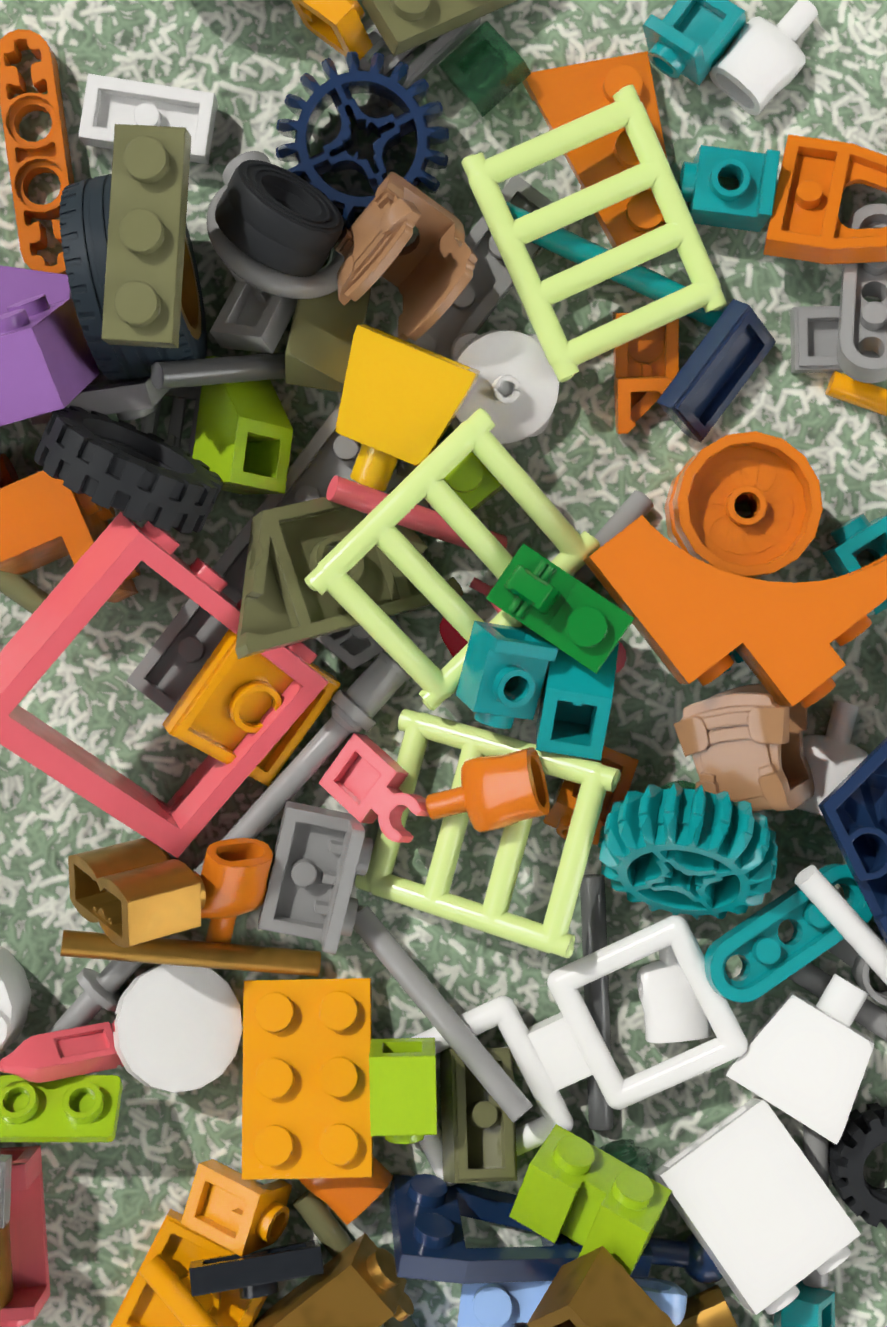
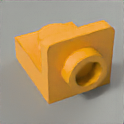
(336, 24)
(234, 1210)

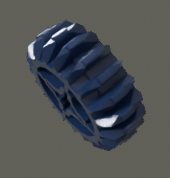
(389, 129)

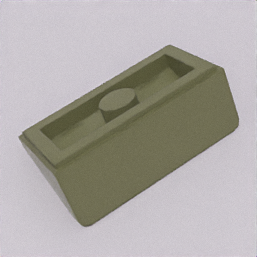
(322, 340)
(475, 1129)

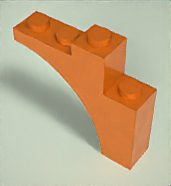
(703, 613)

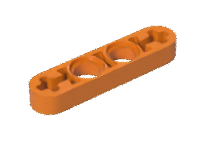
(30, 158)

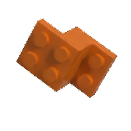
(47, 522)

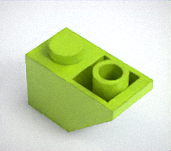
(244, 436)

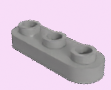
(862, 322)

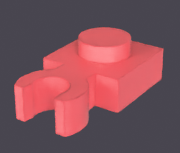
(368, 787)

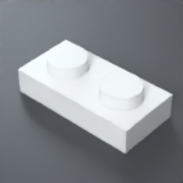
(141, 103)

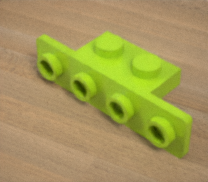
(60, 1110)

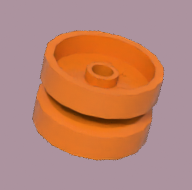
(752, 470)

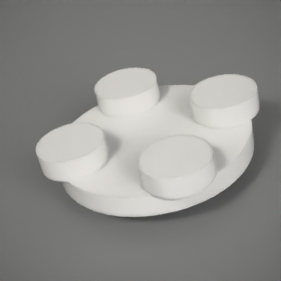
(513, 382)

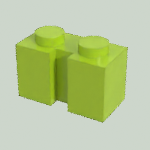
(589, 1198)

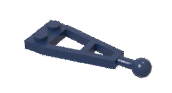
(433, 1247)

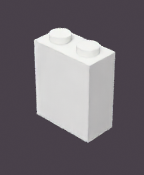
(758, 1207)

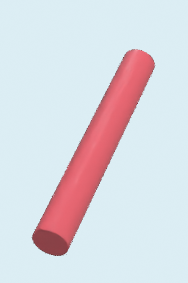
(418, 519)

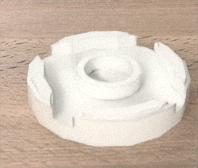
(177, 1027)

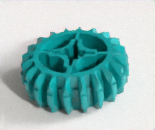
(688, 851)

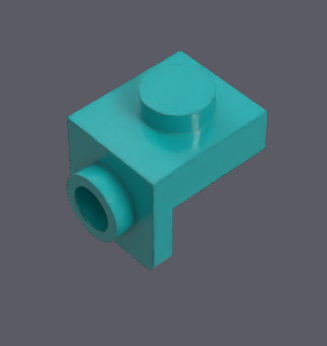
(692, 36)

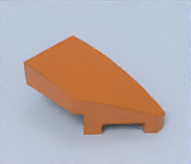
(643, 372)

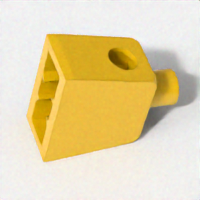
(397, 402)

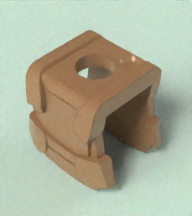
(426, 272)
(749, 748)

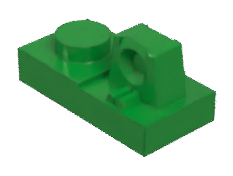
(560, 608)

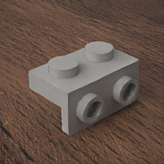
(314, 875)

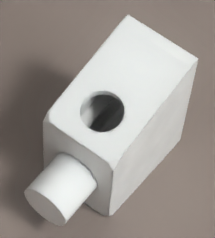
(810, 1058)

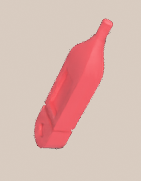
(64, 1054)

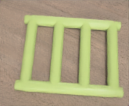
(513, 234)
(380, 530)
(493, 913)

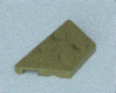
(285, 549)

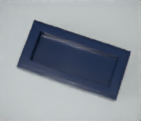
(716, 370)

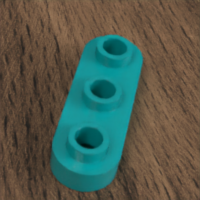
(763, 954)

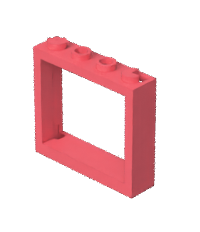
(57, 625)

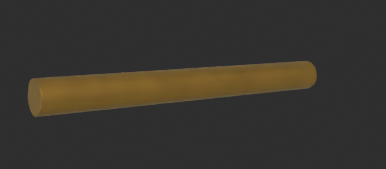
(194, 954)

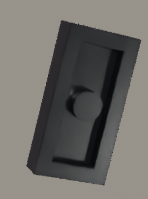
(256, 1272)

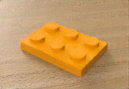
(306, 1079)

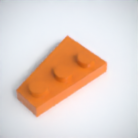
(585, 87)

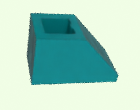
(575, 707)

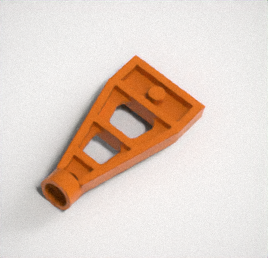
(809, 200)

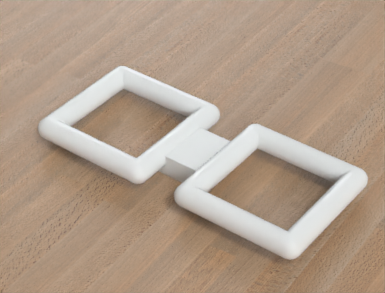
(571, 1047)

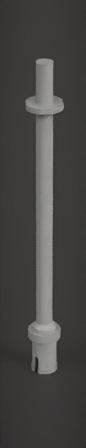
(350, 714)

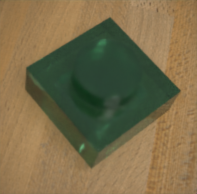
(485, 68)

